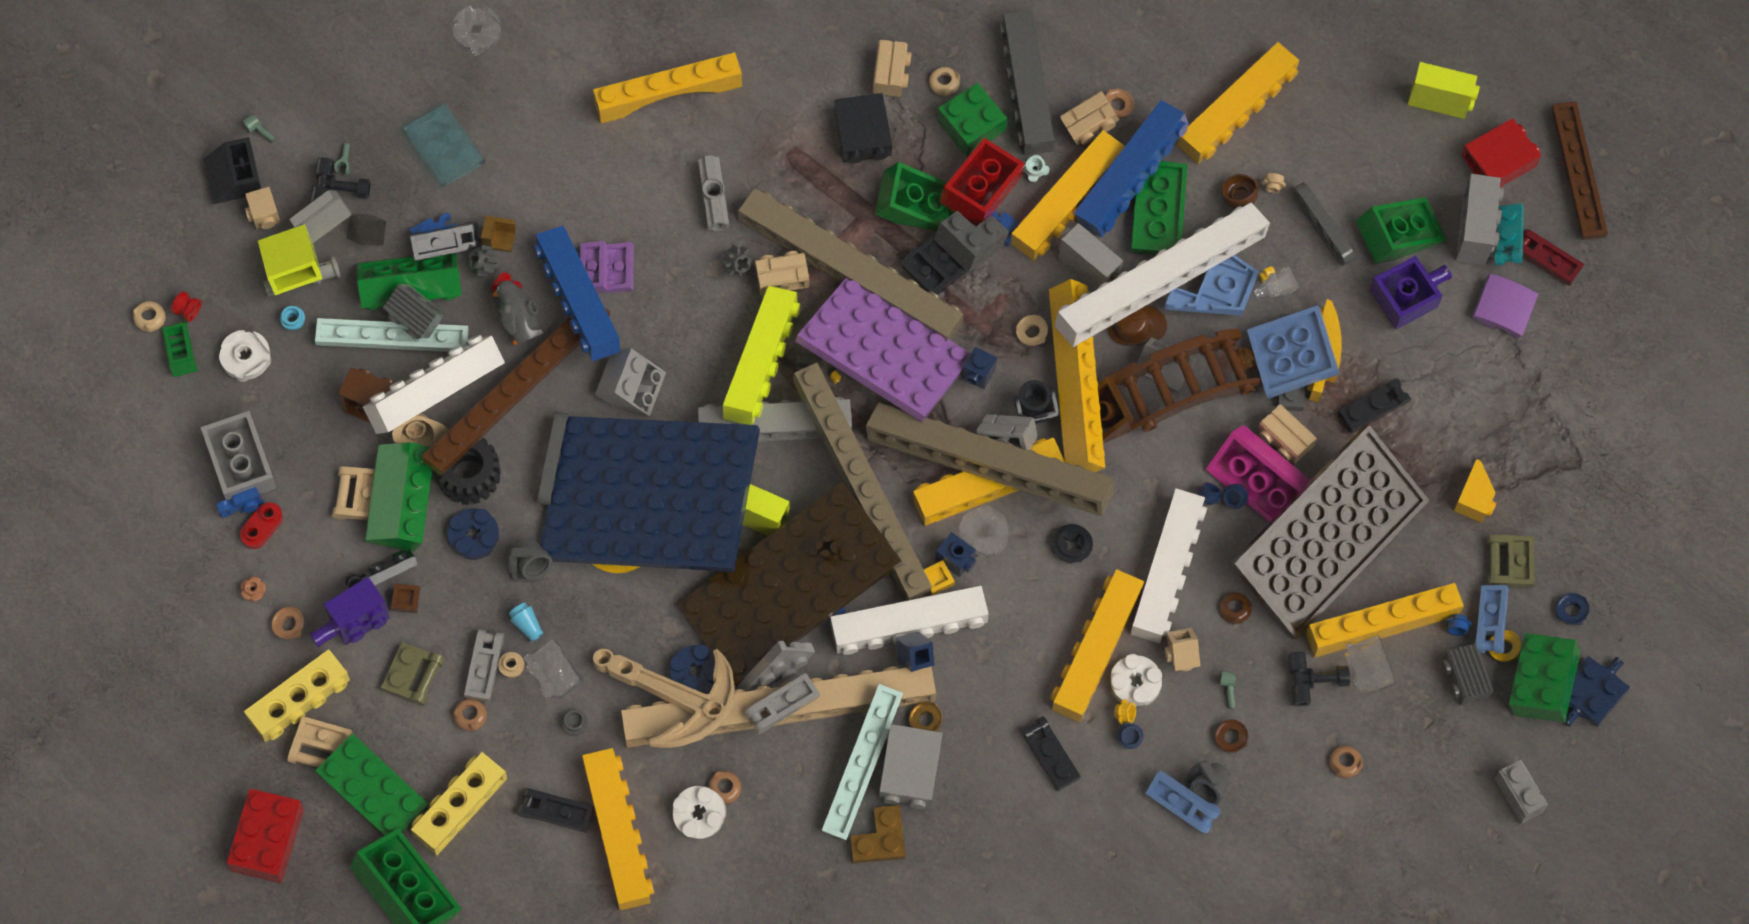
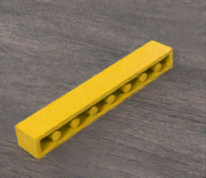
(1077, 387)

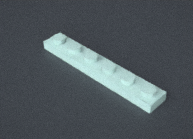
(387, 335)
(862, 762)

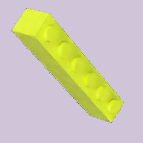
(760, 356)

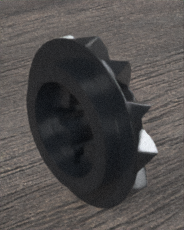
(1070, 533)

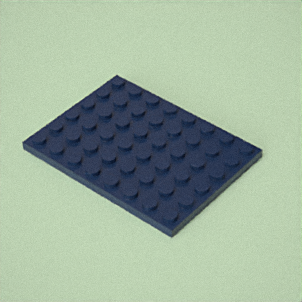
(650, 493)

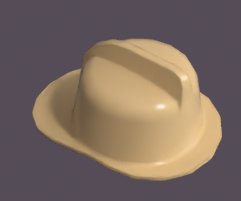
(419, 431)

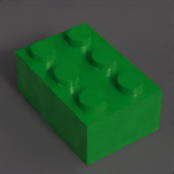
(1544, 677)

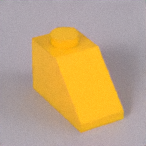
(1477, 495)

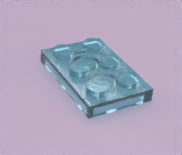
(444, 145)

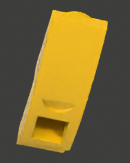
(1333, 328)

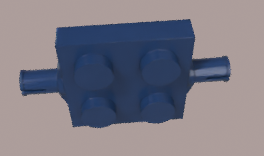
(1595, 691)

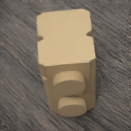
(890, 68)
(1090, 118)
(783, 272)
(1286, 434)

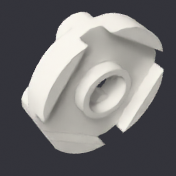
(251, 367)
(1136, 666)
(712, 818)

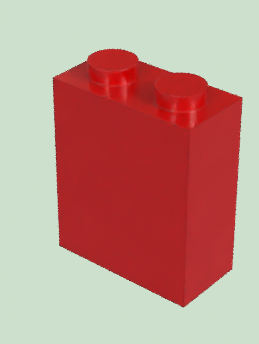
(1502, 153)

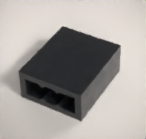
(863, 128)

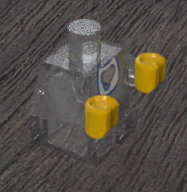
(1275, 285)

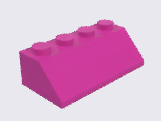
(1260, 469)

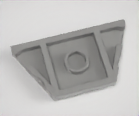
(778, 665)

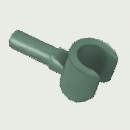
(252, 123)
(344, 160)
(1228, 679)

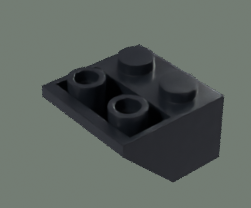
(232, 171)

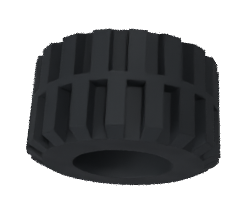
(477, 486)

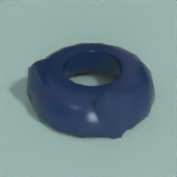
(1573, 599)

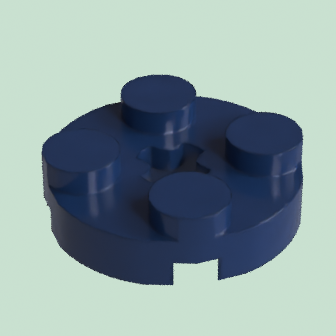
(462, 524)
(694, 656)

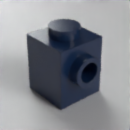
(979, 368)
(956, 555)
(914, 651)

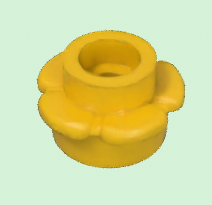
(1125, 712)

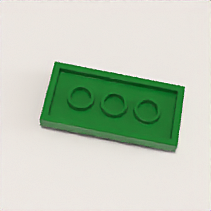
(1160, 209)
(371, 787)

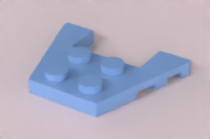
(1223, 290)

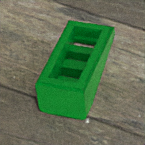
(183, 363)

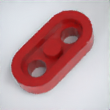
(263, 525)

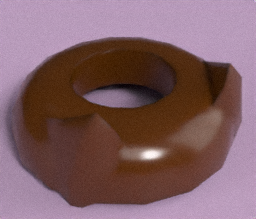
(1232, 617)
(1229, 725)

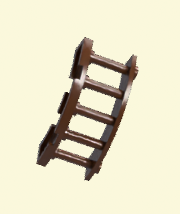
(1179, 354)

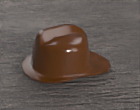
(1139, 327)

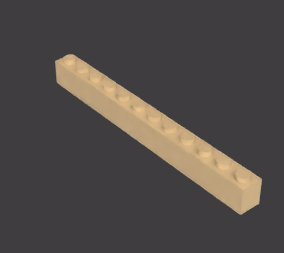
(837, 697)

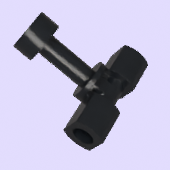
(327, 181)
(1305, 678)

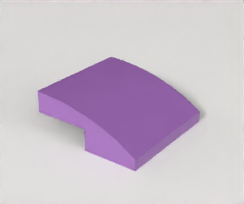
(609, 265)
(1505, 305)

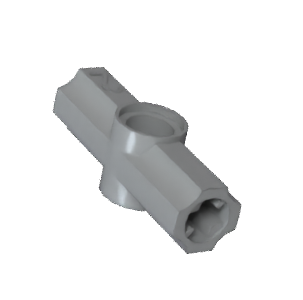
(715, 206)

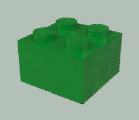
(971, 118)

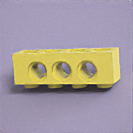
(302, 682)
(437, 837)

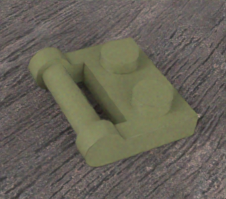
(1519, 560)
(404, 672)

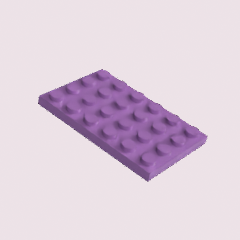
(884, 349)

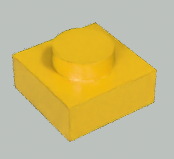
(939, 577)

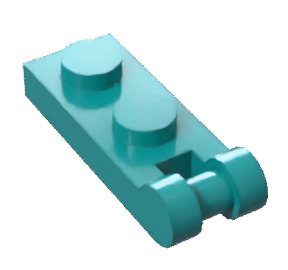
(1510, 234)

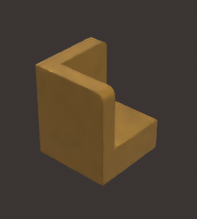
(499, 233)

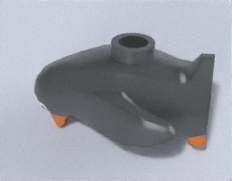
(517, 312)

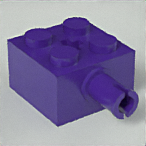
(1408, 291)
(353, 614)

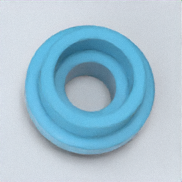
(289, 312)

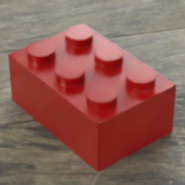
(982, 182)
(265, 836)

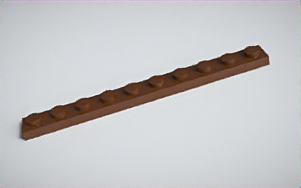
(502, 399)

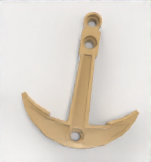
(684, 697)

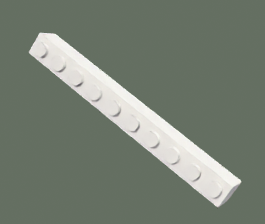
(1161, 274)

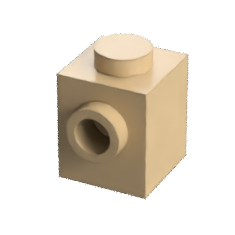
(262, 209)
(1182, 649)

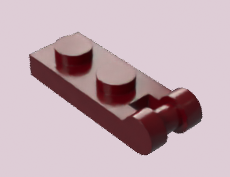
(1550, 258)

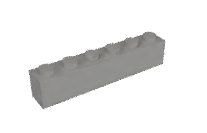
(778, 420)

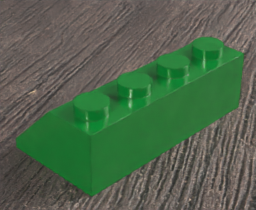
(431, 277)
(399, 496)
(403, 882)

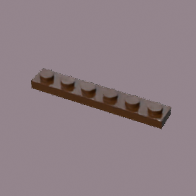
(1579, 170)

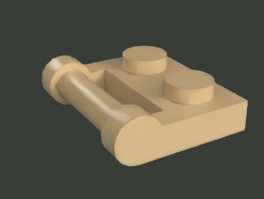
(361, 496)
(317, 736)

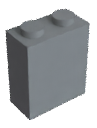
(1088, 257)

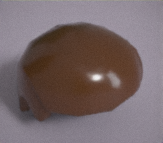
(1240, 190)

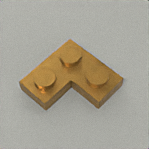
(885, 843)

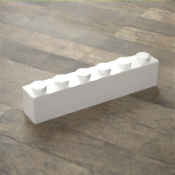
(433, 384)
(1167, 566)
(927, 615)

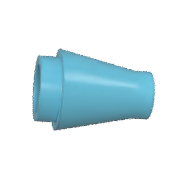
(526, 621)

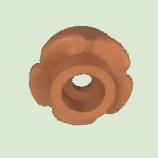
(255, 595)

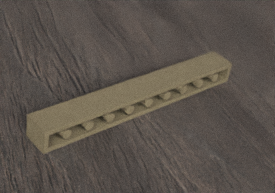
(843, 260)
(991, 459)
(859, 476)

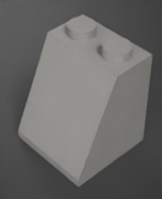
(910, 766)

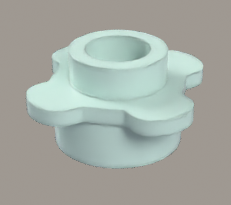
(1038, 162)

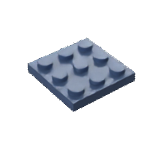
(1293, 351)

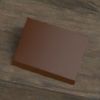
(1113, 411)

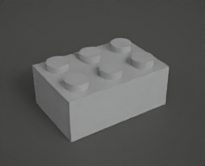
(1479, 219)
(238, 455)

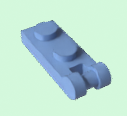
(1492, 618)
(1182, 802)

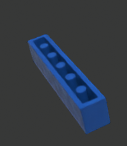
(1131, 169)
(577, 293)

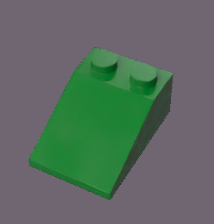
(911, 198)
(1400, 229)

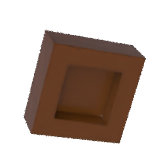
(405, 598)

